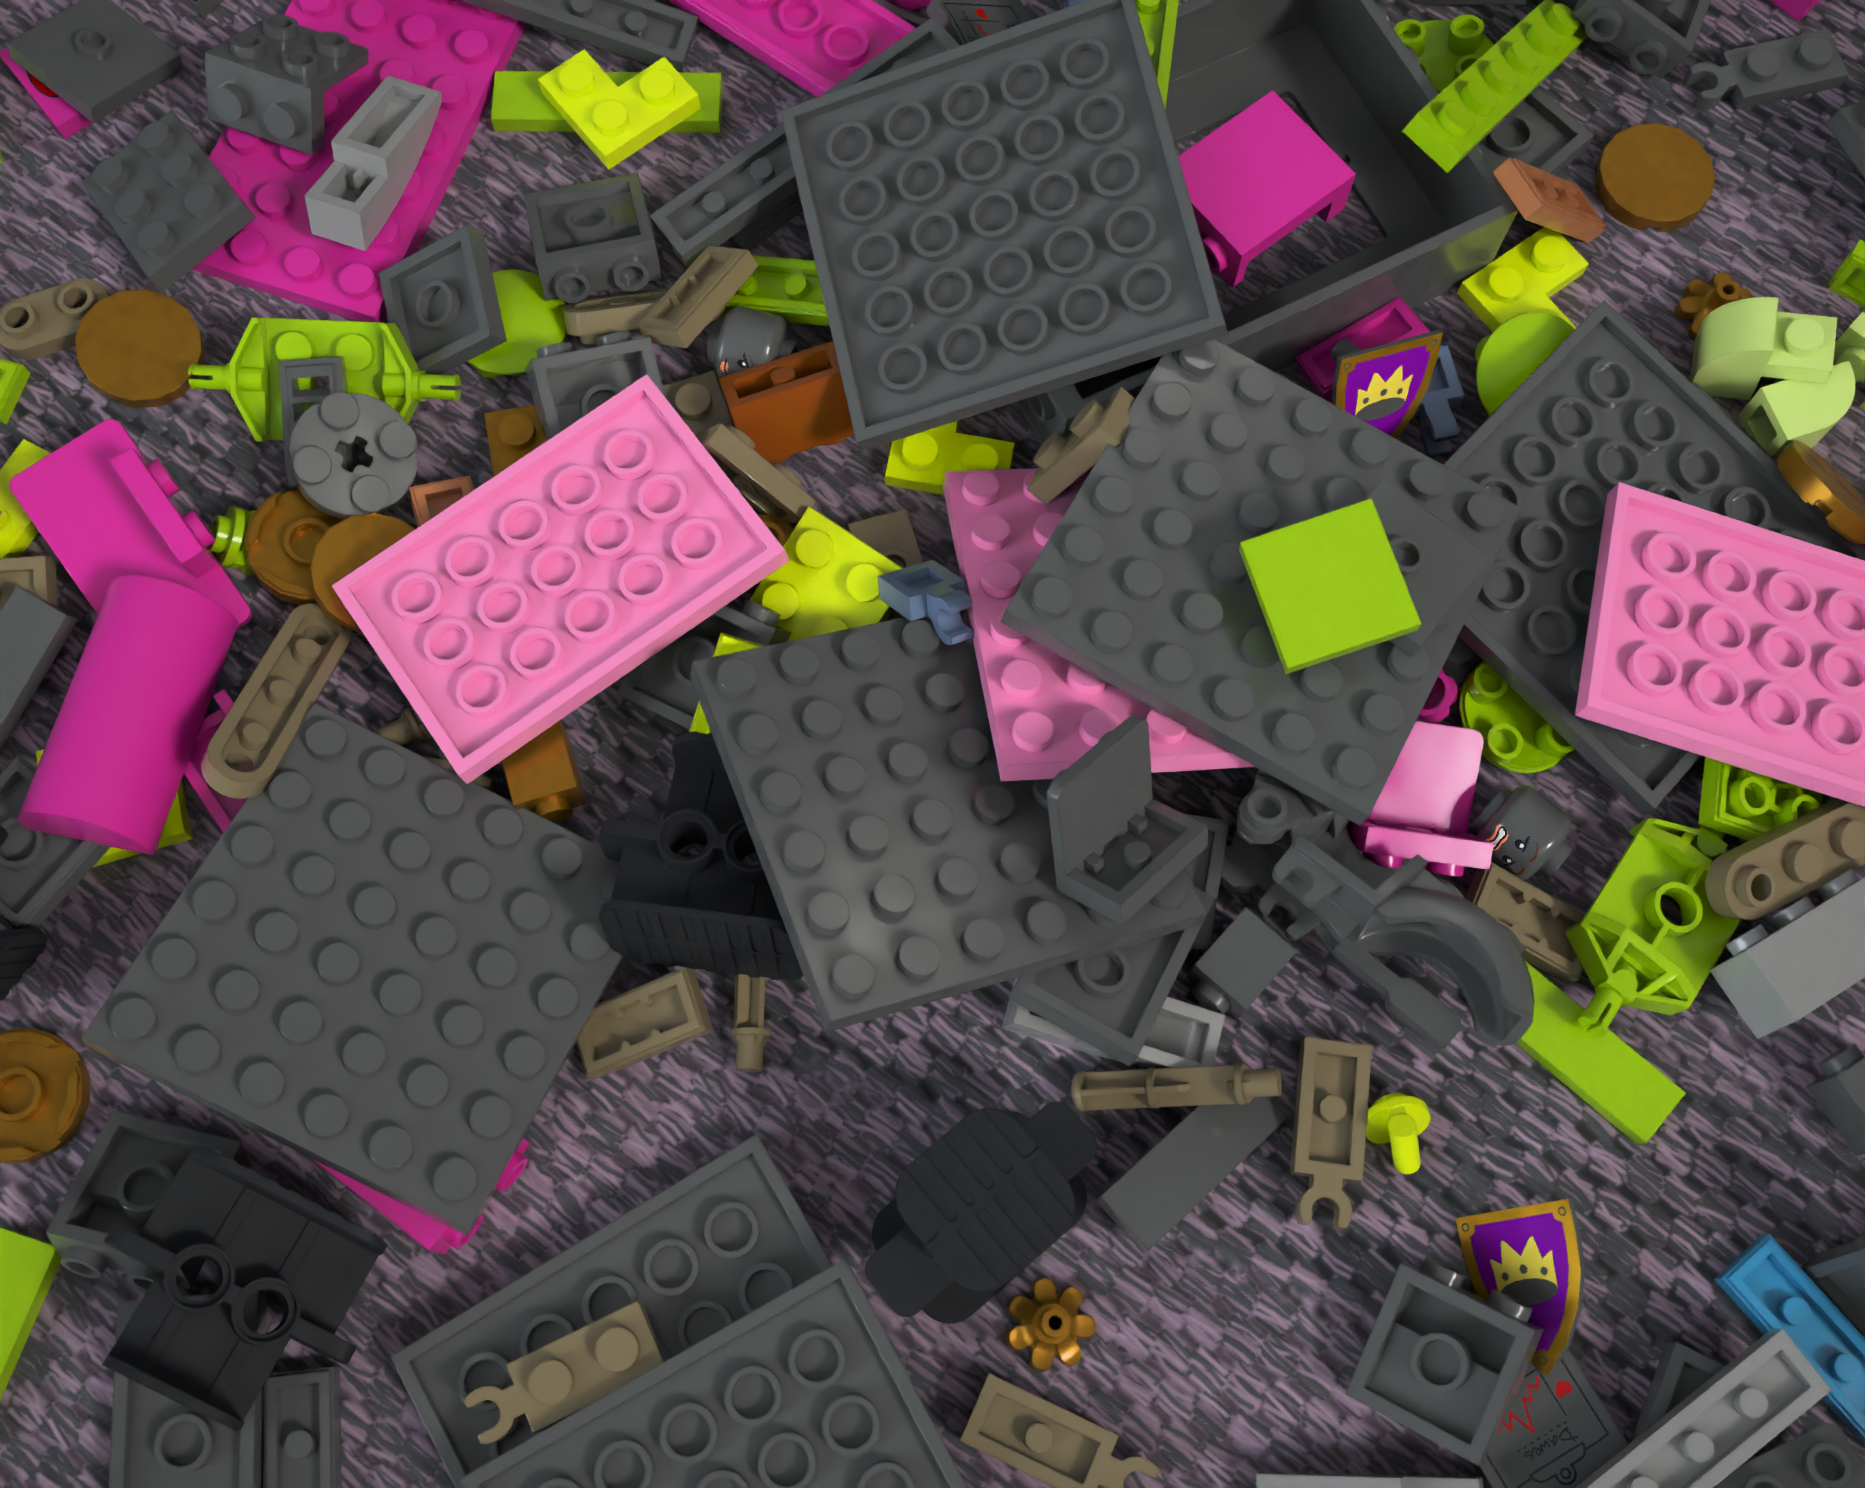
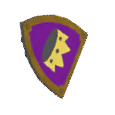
(1385, 381)
(1535, 1259)

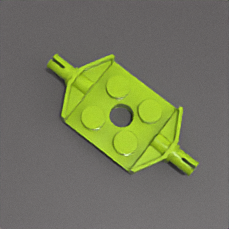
(374, 362)
(1629, 944)

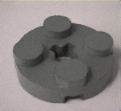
(342, 420)

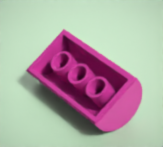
(130, 715)

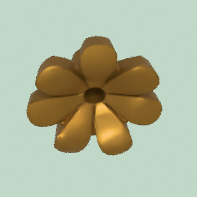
(1705, 297)
(1034, 1324)

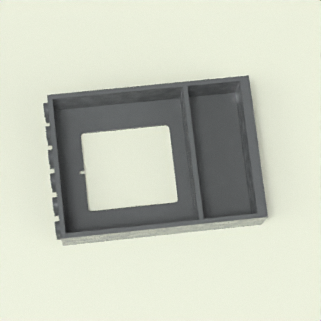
(1358, 96)

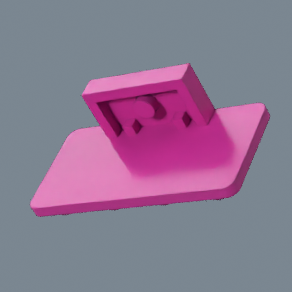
(117, 517)

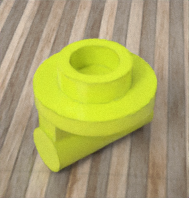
(1399, 1121)

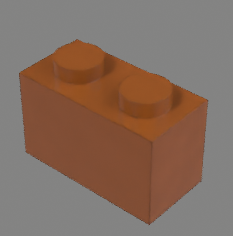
(790, 403)

